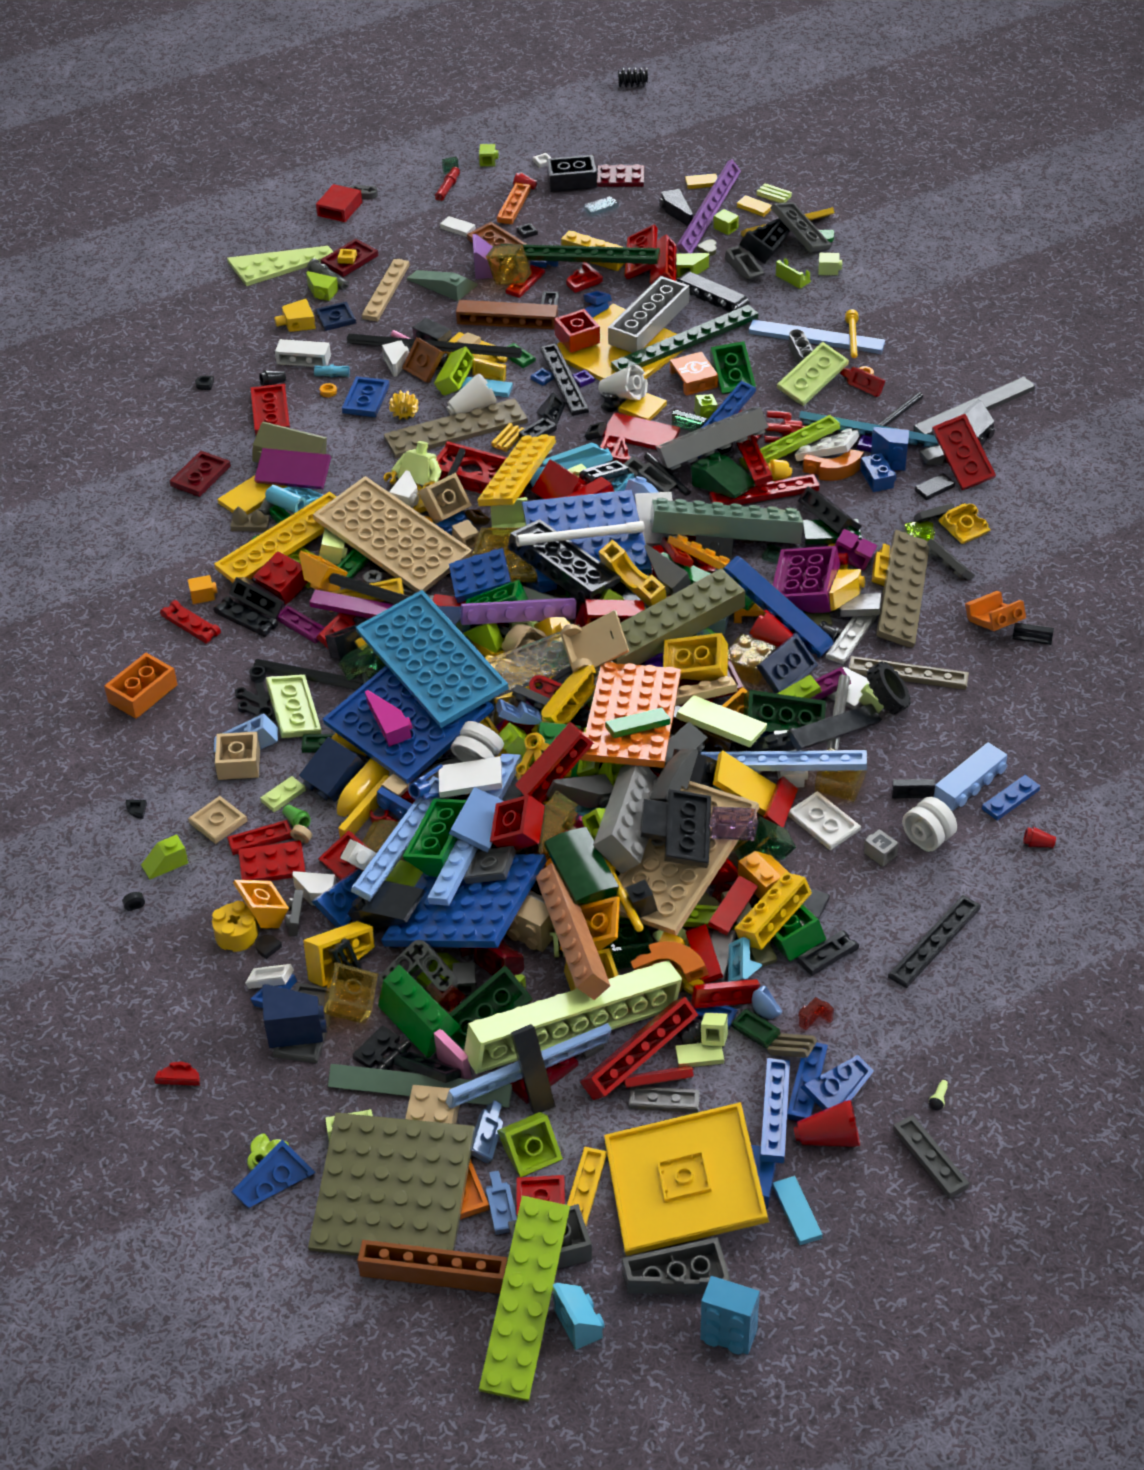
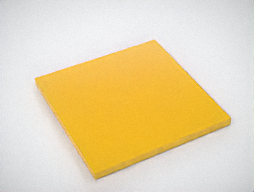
(598, 358)
(685, 1179)

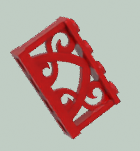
(473, 481)

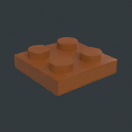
(423, 360)

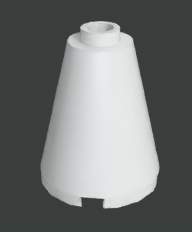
(625, 383)
(471, 396)

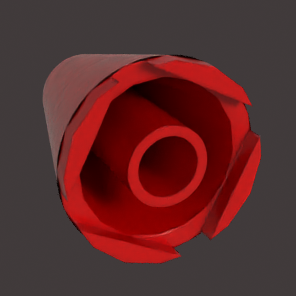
(770, 629)
(830, 1127)

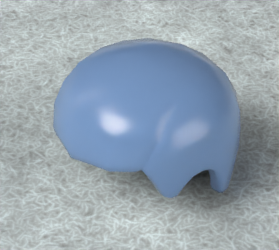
(765, 1004)

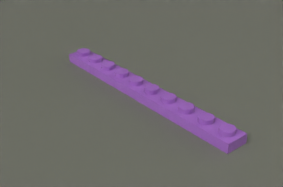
(709, 208)

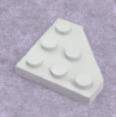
(829, 445)

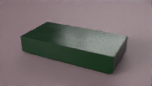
(756, 1028)

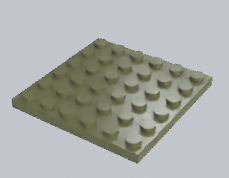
(391, 1183)

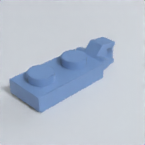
(486, 1132)
(500, 1203)

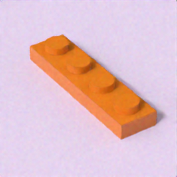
(513, 203)

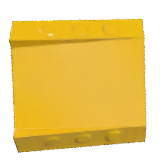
(964, 523)

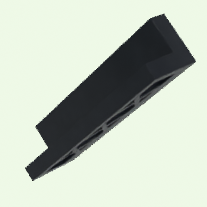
(827, 511)

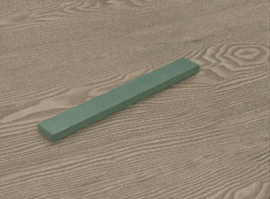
(401, 1083)

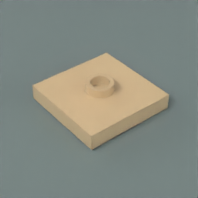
(217, 819)

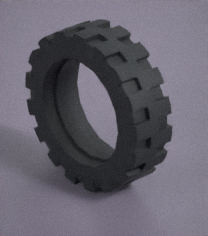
(888, 687)

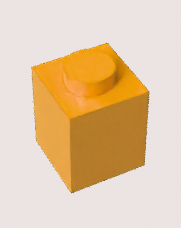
(202, 589)

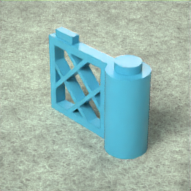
(291, 498)

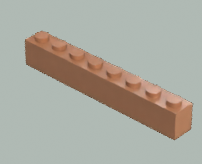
(573, 934)

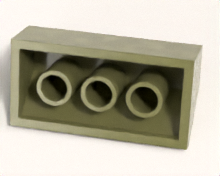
(284, 438)

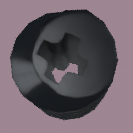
(633, 77)

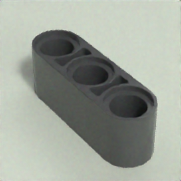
(799, 345)

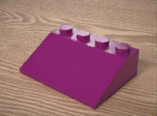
(807, 576)

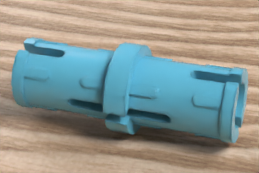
(332, 371)

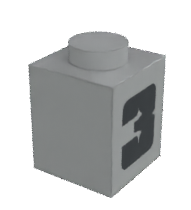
(880, 847)

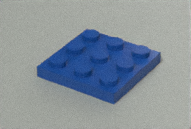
(479, 574)

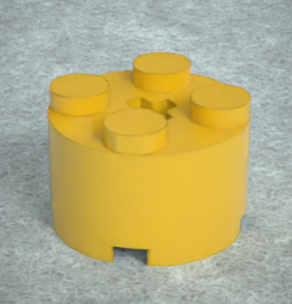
(234, 926)

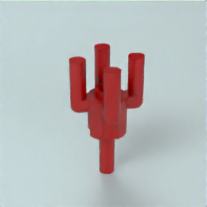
(786, 428)

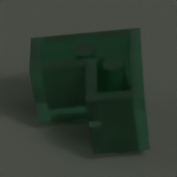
(361, 661)
(770, 840)

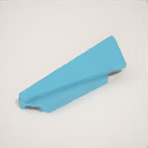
(589, 455)

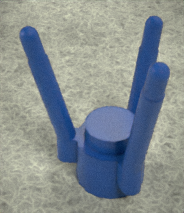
(422, 787)

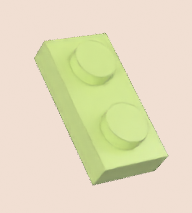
(283, 794)

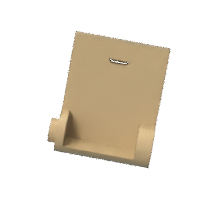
(594, 642)

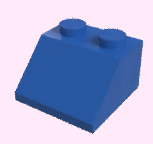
(892, 445)

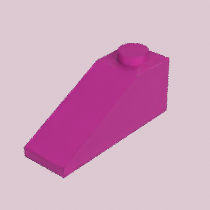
(389, 719)

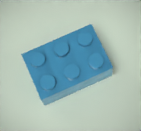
(729, 1315)

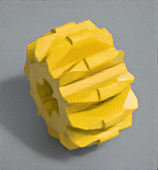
(403, 405)

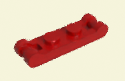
(190, 622)

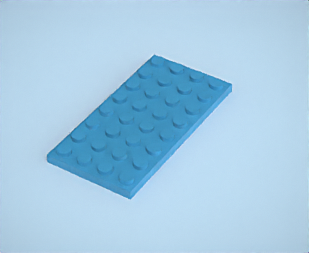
(432, 658)

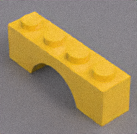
(643, 586)

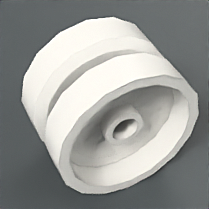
(476, 742)
(929, 823)

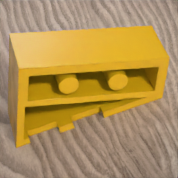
(317, 957)

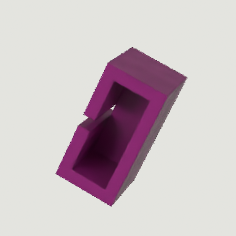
(859, 551)

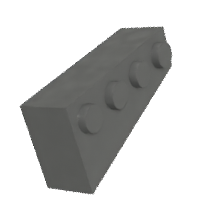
(675, 1269)

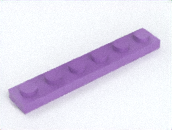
(517, 611)

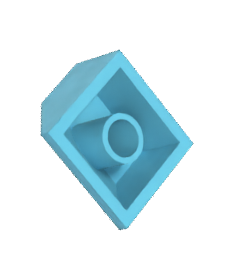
(577, 1314)

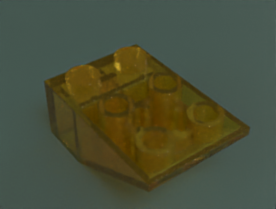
(557, 818)

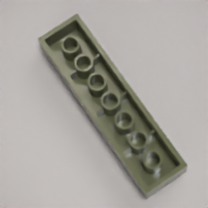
(680, 616)

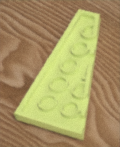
(265, 266)

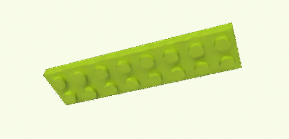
(524, 1299)

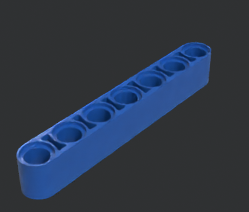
(770, 599)

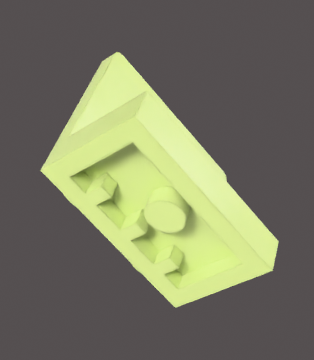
(508, 515)

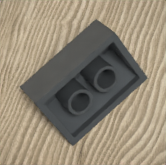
(576, 1242)

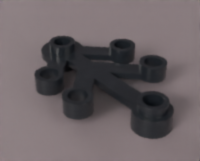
(257, 674)

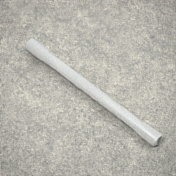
(532, 539)

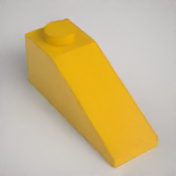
(846, 587)

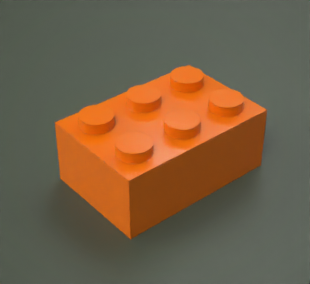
(140, 685)

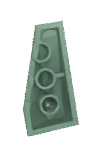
(444, 283)

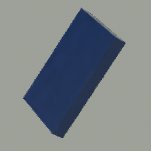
(787, 664)

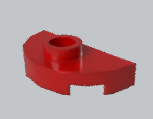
(178, 1074)

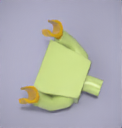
(421, 465)

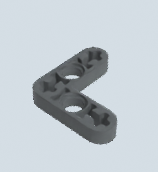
(422, 961)

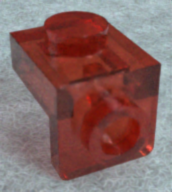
(447, 999)
(814, 1010)

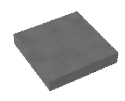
(862, 605)

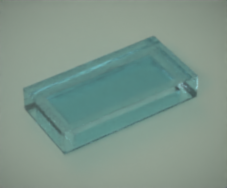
(601, 206)

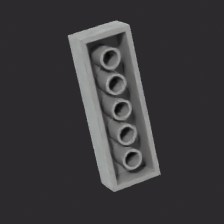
(648, 314)
(713, 436)
(620, 827)

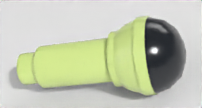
(937, 1101)

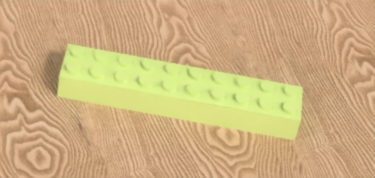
(569, 1014)

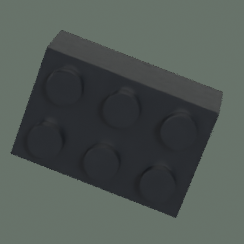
(571, 173)

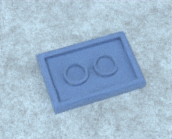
(476, 820)

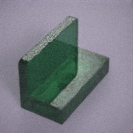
(687, 421)

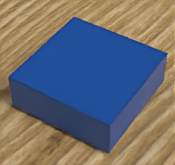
(542, 377)

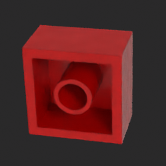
(577, 330)
(281, 577)
(517, 822)

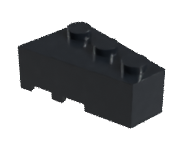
(765, 240)

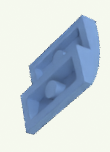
(522, 714)

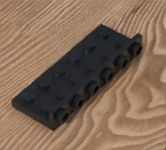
(564, 563)

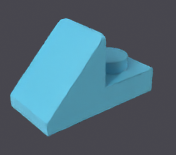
(739, 960)

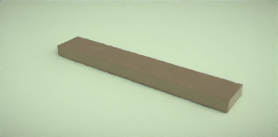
(915, 673)

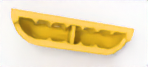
(570, 696)
(359, 787)

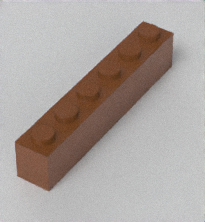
(506, 314)
(431, 1266)

